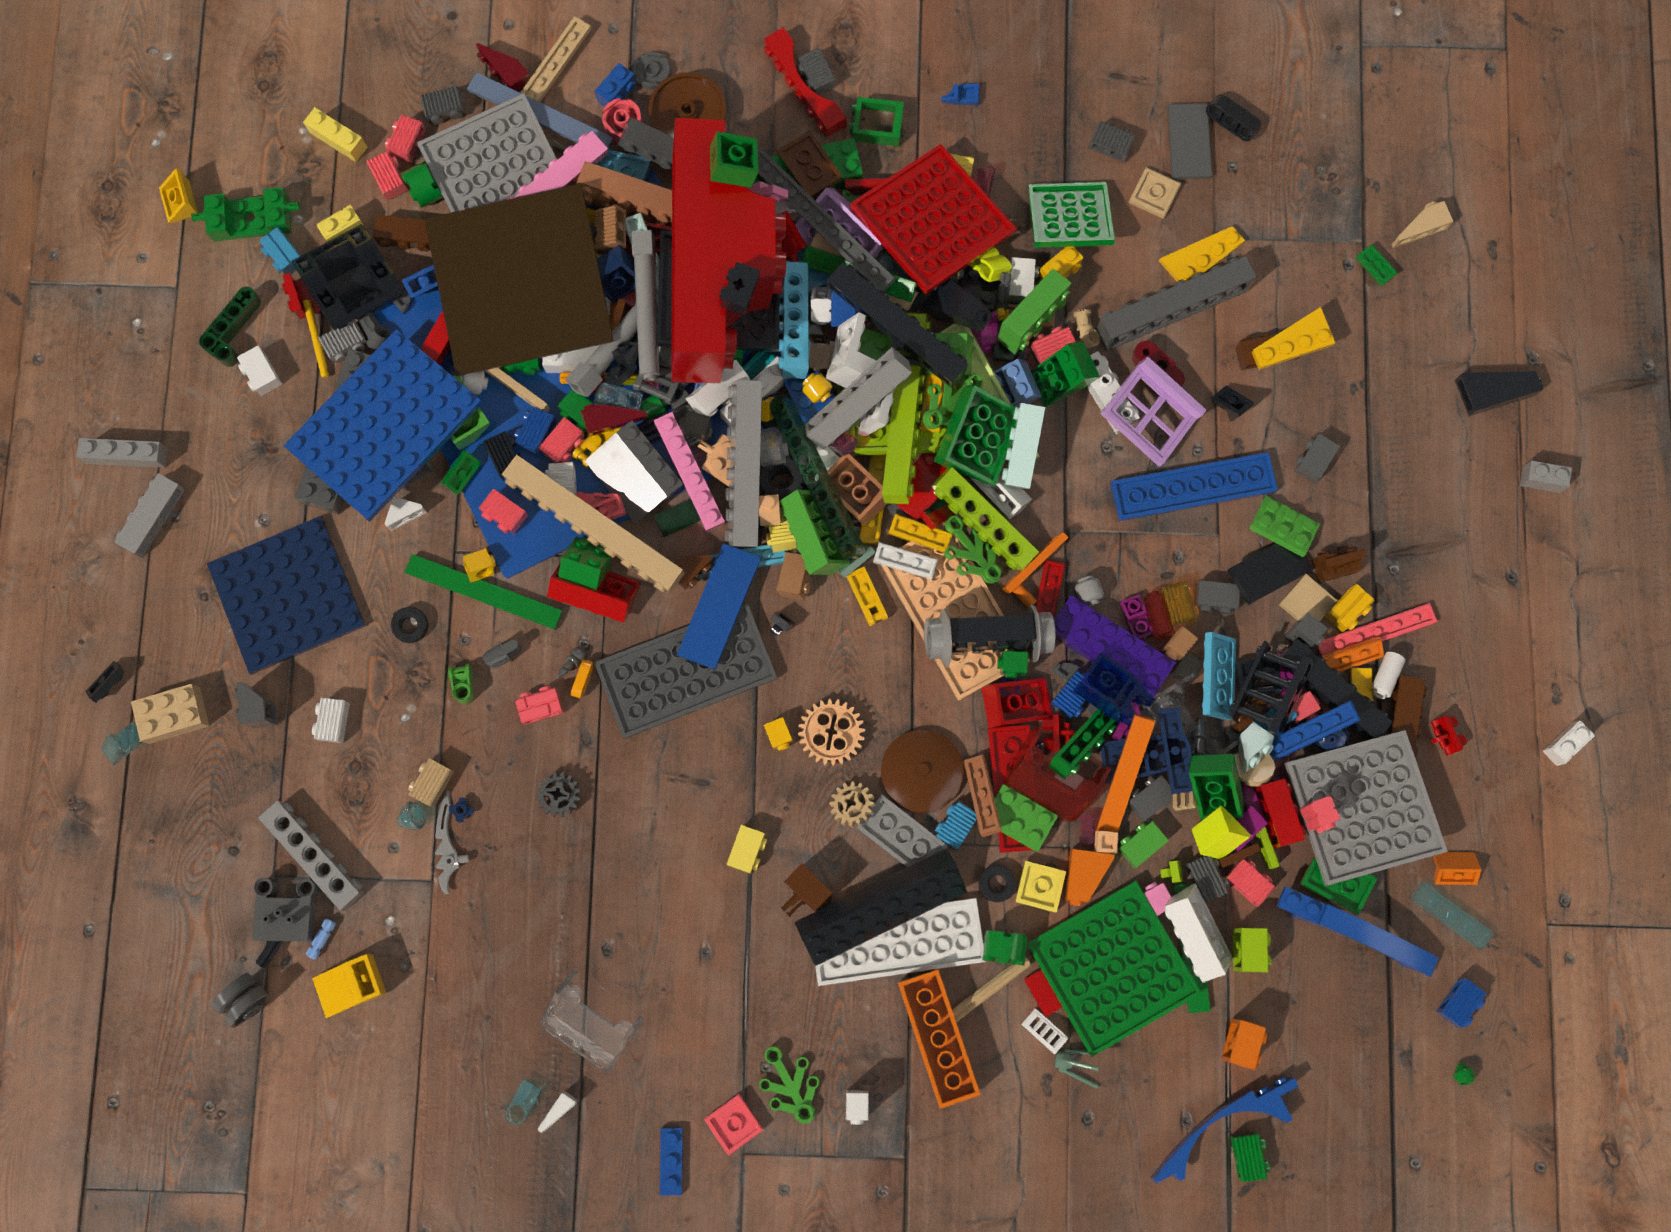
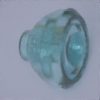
(411, 816)

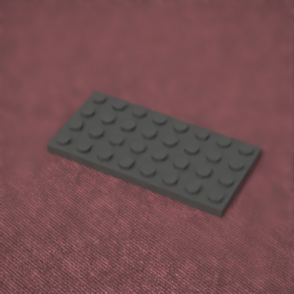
(656, 686)

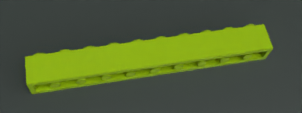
(904, 433)

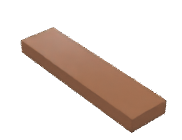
(982, 795)

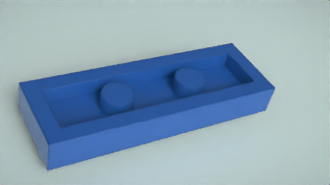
(671, 1161)

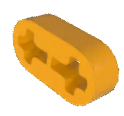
(582, 678)

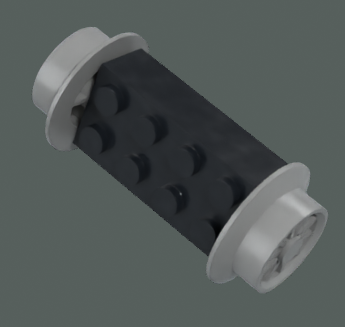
(994, 633)

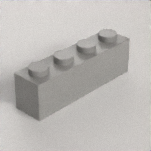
(122, 452)
(149, 515)

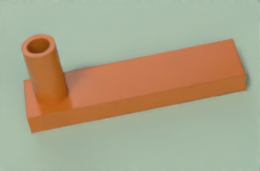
(1015, 585)

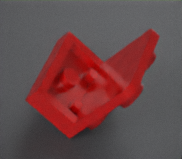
(298, 293)

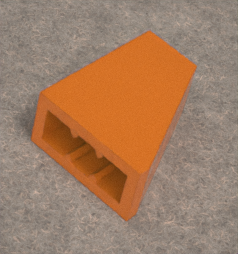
(1085, 874)

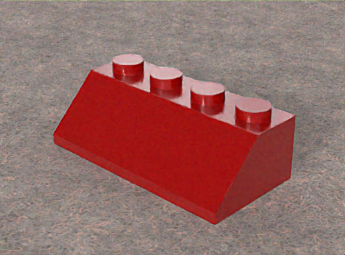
(611, 599)

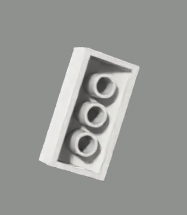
(1198, 933)

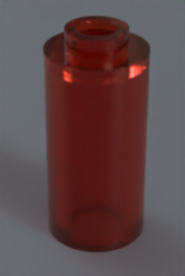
(1159, 615)

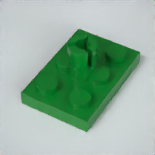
(1346, 894)

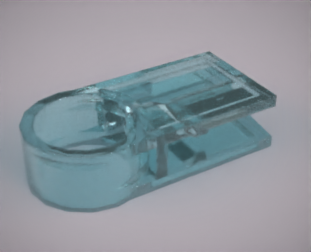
(525, 1098)

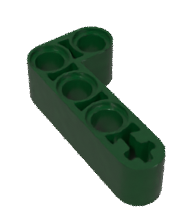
(233, 324)

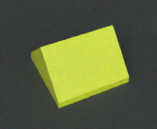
(1219, 834)

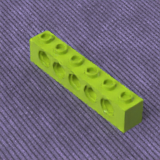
(1024, 549)

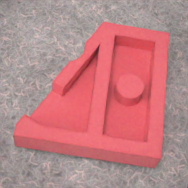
(607, 504)

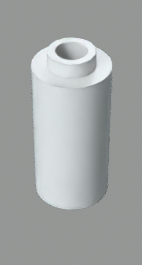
(1387, 675)

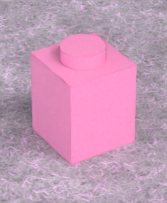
(1157, 897)

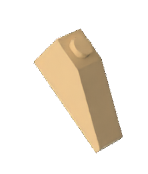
(1430, 221)

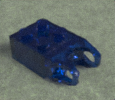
(1112, 689)

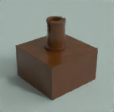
(806, 889)

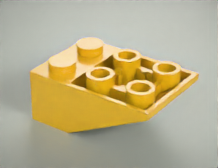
(349, 985)

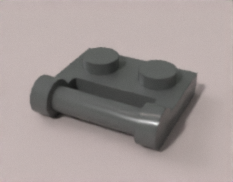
(664, 379)

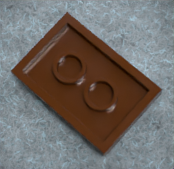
(809, 164)

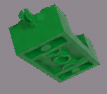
(227, 218)

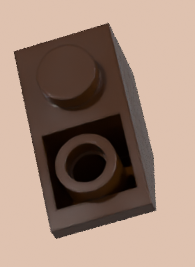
(693, 567)

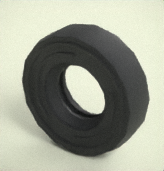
(418, 633)
(1010, 883)

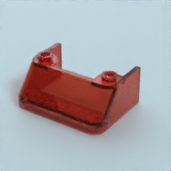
(1032, 782)

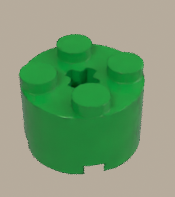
(422, 184)
(1004, 948)

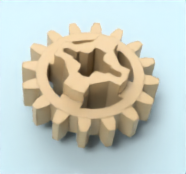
(850, 811)

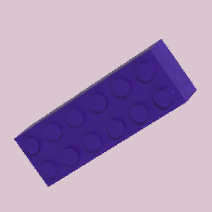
(1092, 633)

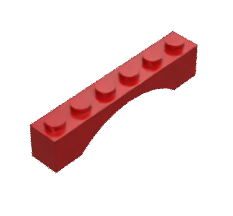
(826, 113)

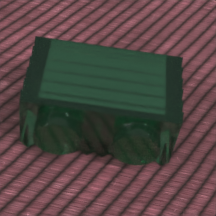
(677, 518)

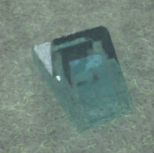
(123, 743)

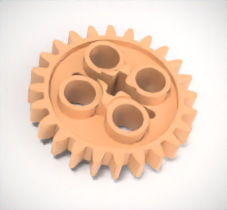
(813, 729)

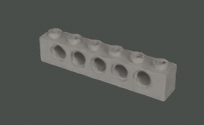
(273, 819)

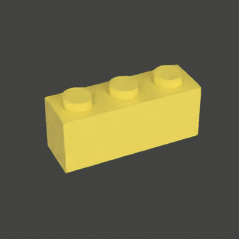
(335, 134)

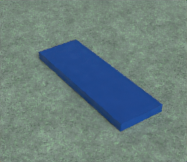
(719, 606)

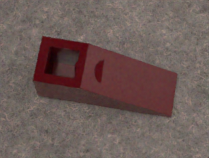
(505, 67)

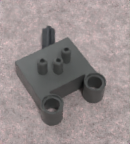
(283, 918)

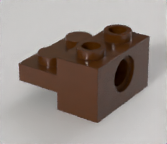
(1327, 563)

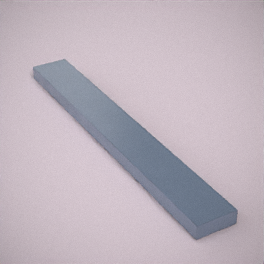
(546, 116)

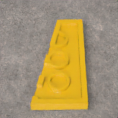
(1295, 341)

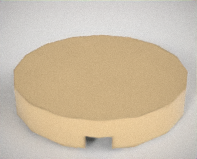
(1260, 774)

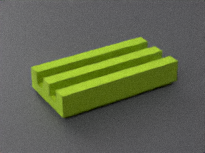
(1267, 849)

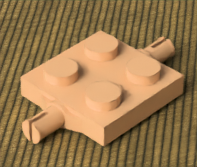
(716, 458)

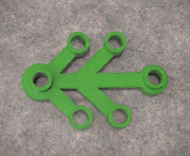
(948, 401)
(973, 553)
(791, 1088)

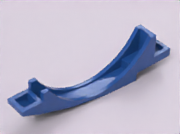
(1343, 923)
(1265, 1101)

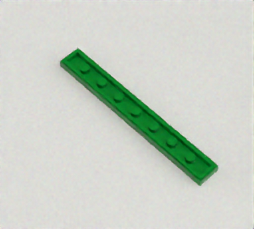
(483, 592)

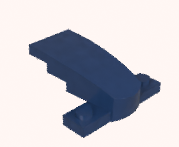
(1163, 754)

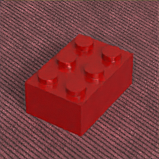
(1280, 813)

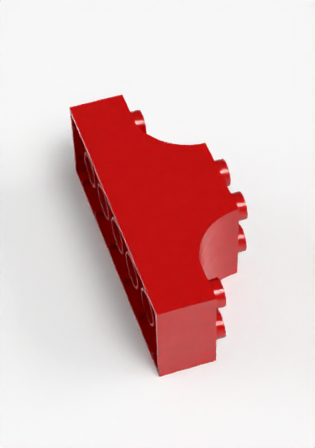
(710, 233)

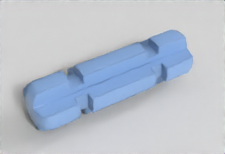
(320, 939)

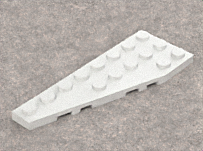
(931, 941)

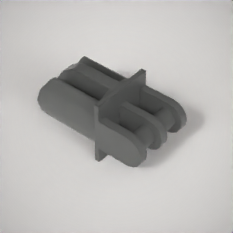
(501, 653)

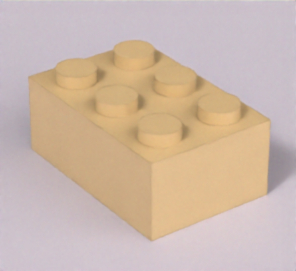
(170, 713)

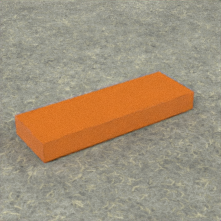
(1355, 654)

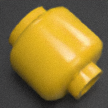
(817, 388)

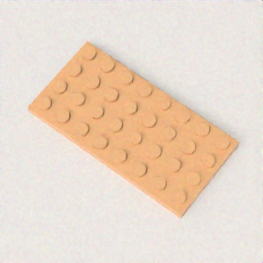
(962, 598)

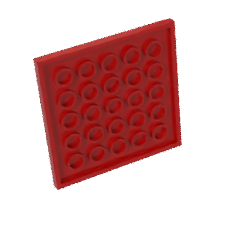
(933, 218)

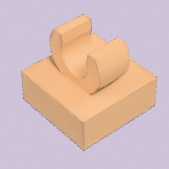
(1106, 842)

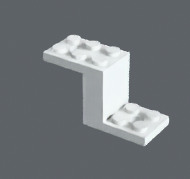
(848, 364)

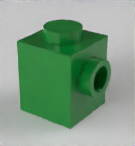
(1013, 664)

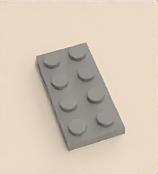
(899, 833)

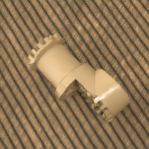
(1085, 328)

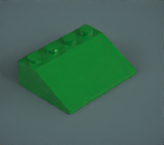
(977, 436)

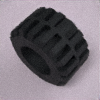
(767, 474)

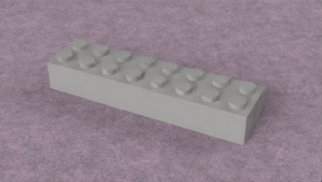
(744, 463)

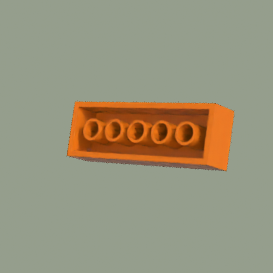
(938, 1040)

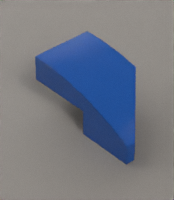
(963, 95)

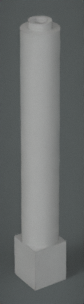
(644, 262)
(588, 375)

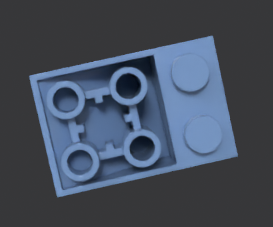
(1018, 382)

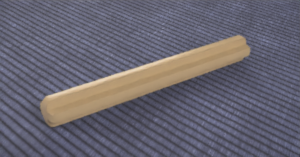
(988, 990)

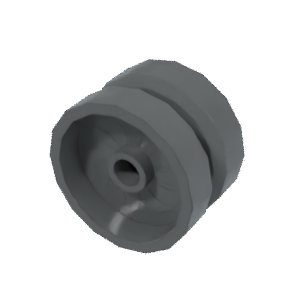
(240, 1000)

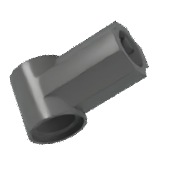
(375, 332)

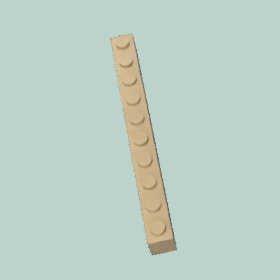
(593, 524)

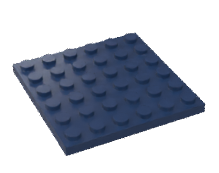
(286, 595)

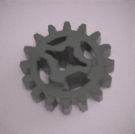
(560, 785)

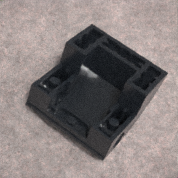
(348, 277)

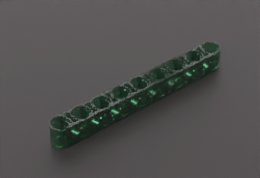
(824, 482)

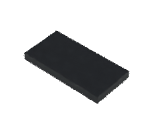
(1268, 572)

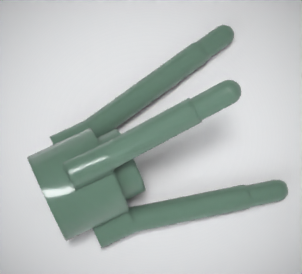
(1064, 1060)

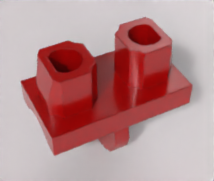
(1057, 725)
(1446, 735)

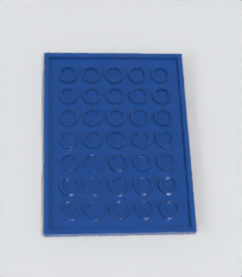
(383, 425)

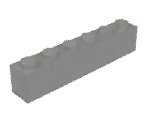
(858, 398)

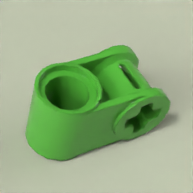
(461, 679)

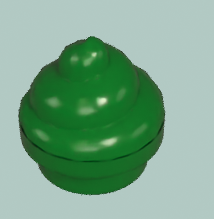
(1463, 1074)

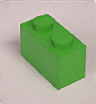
(1142, 844)

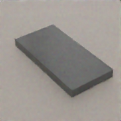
(1189, 141)

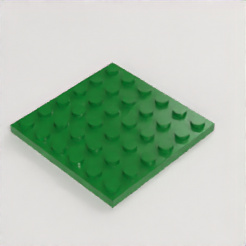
(1113, 968)

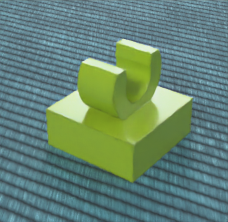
(1175, 872)

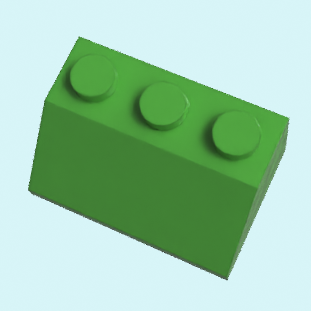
(471, 429)

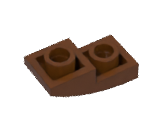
(1255, 705)

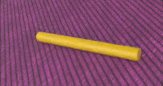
(315, 335)

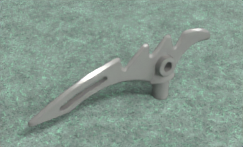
(450, 859)

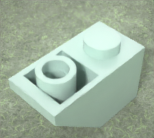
(1253, 745)

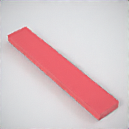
(1385, 629)

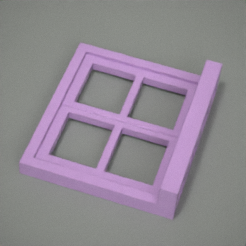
(1168, 391)

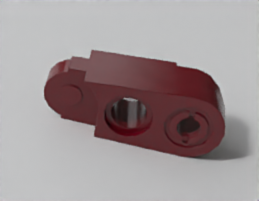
(1159, 358)

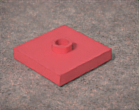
(733, 1124)

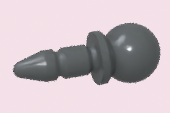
(576, 657)

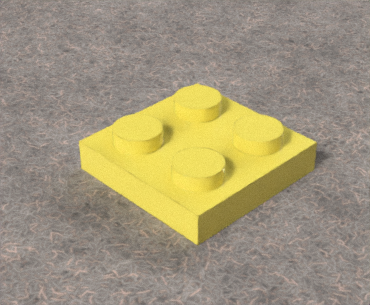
(1040, 886)

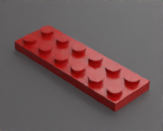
(1003, 748)

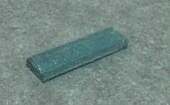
(1452, 916)

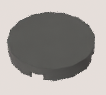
(651, 70)

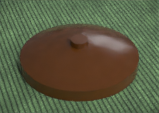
(685, 97)
(922, 771)

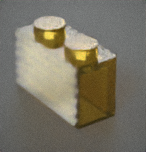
(1180, 604)

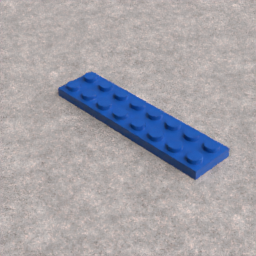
(1193, 486)

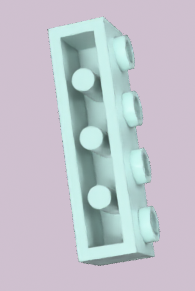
(1024, 445)

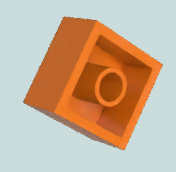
(1244, 1044)

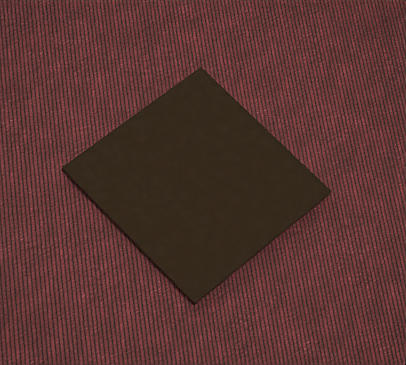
(519, 280)

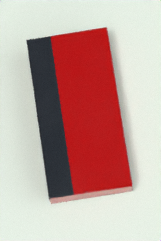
(937, 514)

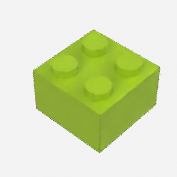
(1251, 950)

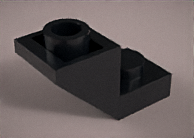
(626, 358)

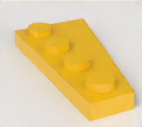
(1202, 254)

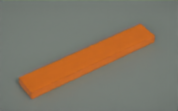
(1125, 774)

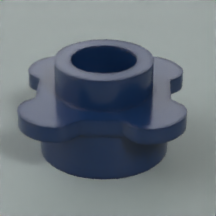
(467, 810)

